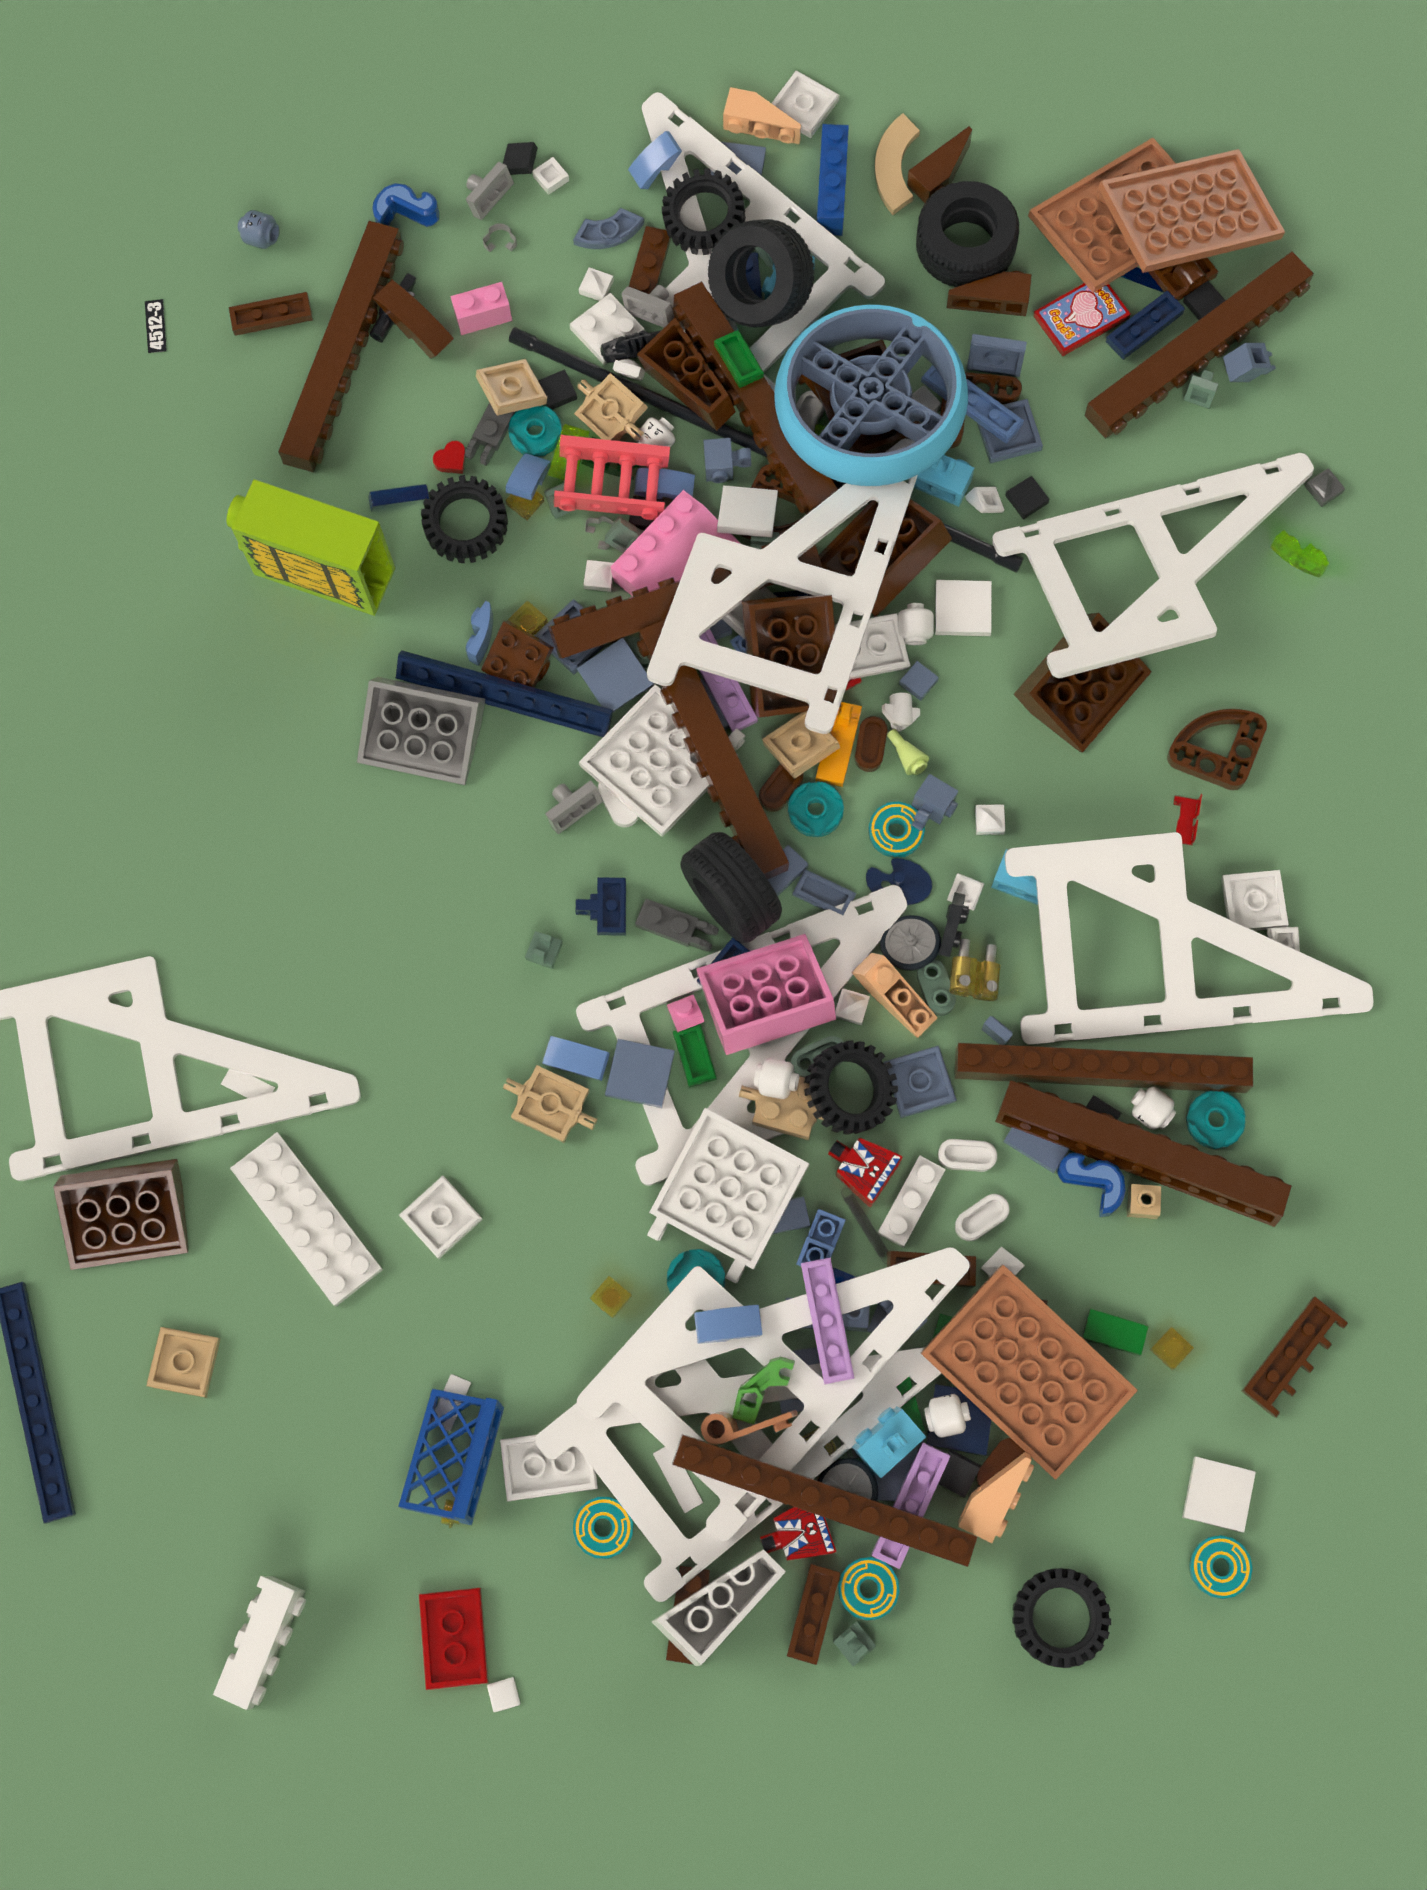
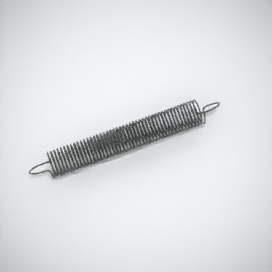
(864, 1226)

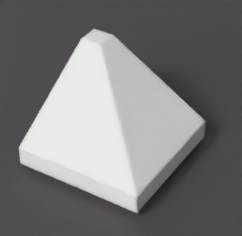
(985, 499)
(1002, 1257)

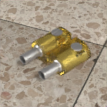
(975, 977)

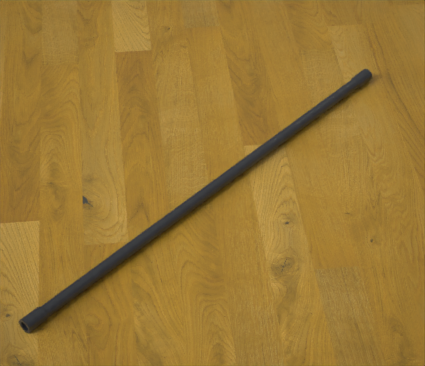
(532, 343)

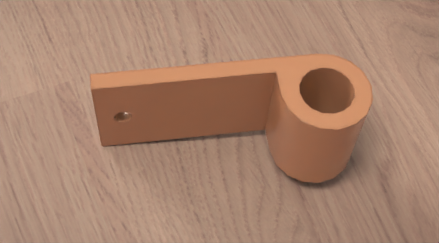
(723, 1428)

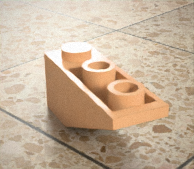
(754, 115)
(894, 993)
(990, 1502)

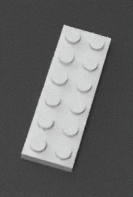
(306, 1219)

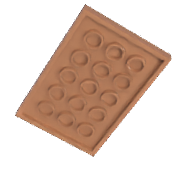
(1191, 210)
(1083, 226)
(1029, 1371)

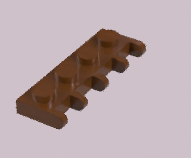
(1292, 1354)

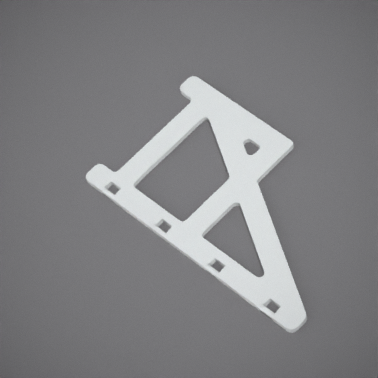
(765, 203)
(702, 603)
(1137, 629)
(1107, 868)
(857, 939)
(86, 1001)
(667, 1345)
(706, 1392)

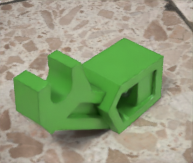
(767, 1376)

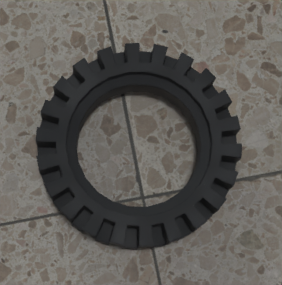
(689, 187)
(464, 490)
(823, 1101)
(1098, 1613)

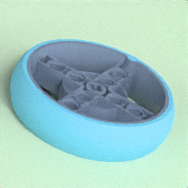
(871, 394)

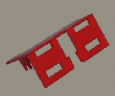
(1185, 821)

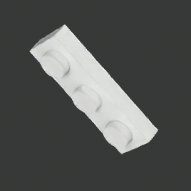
(911, 1201)

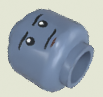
(258, 229)

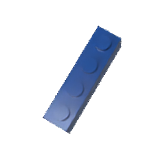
(832, 177)

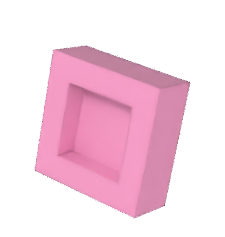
(685, 1013)

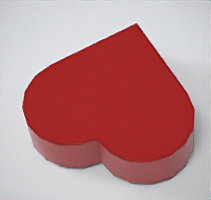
(451, 458)

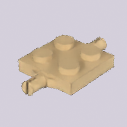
(610, 409)
(550, 1104)
(786, 1115)

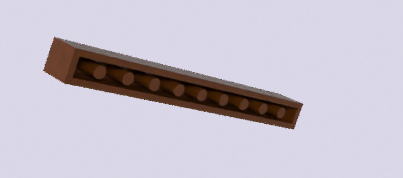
(1198, 345)
(341, 348)
(755, 401)
(629, 615)
(718, 763)
(1103, 1067)
(1144, 1153)
(824, 1500)

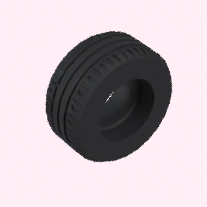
(974, 204)
(729, 279)
(731, 887)

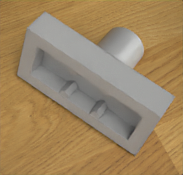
(489, 190)
(650, 306)
(572, 805)

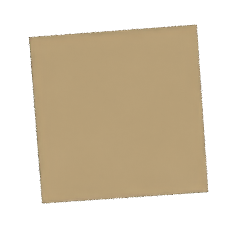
(511, 387)
(799, 747)
(183, 1362)

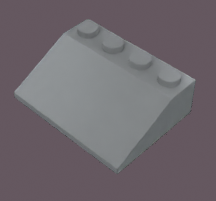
(420, 730)

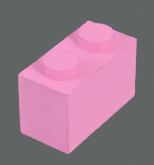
(481, 308)

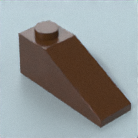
(940, 166)
(998, 294)

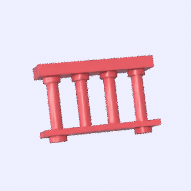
(620, 452)

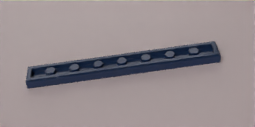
(504, 694)
(35, 1404)

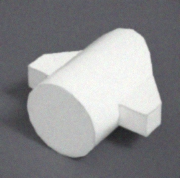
(900, 711)

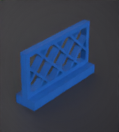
(474, 1467)

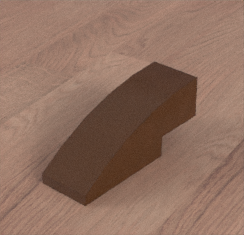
(413, 319)

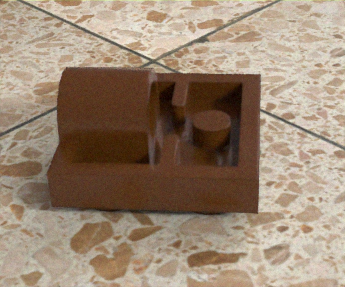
(1184, 277)
(518, 656)

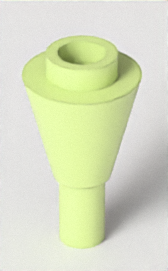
(912, 758)

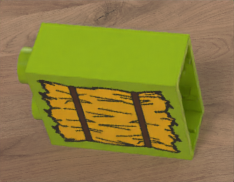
(312, 546)

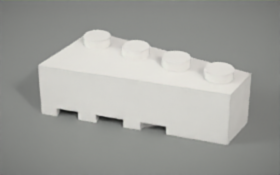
(715, 1610)
(260, 1642)

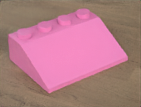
(665, 545)
(766, 994)

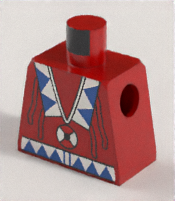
(865, 1168)
(799, 1535)

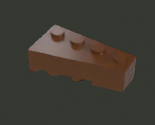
(684, 373)

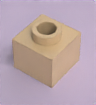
(1136, 1208)

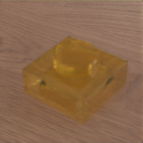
(523, 506)
(529, 618)
(610, 1297)
(1171, 1348)

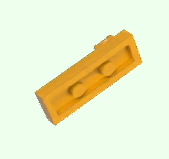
(834, 767)

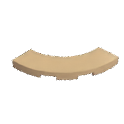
(888, 163)

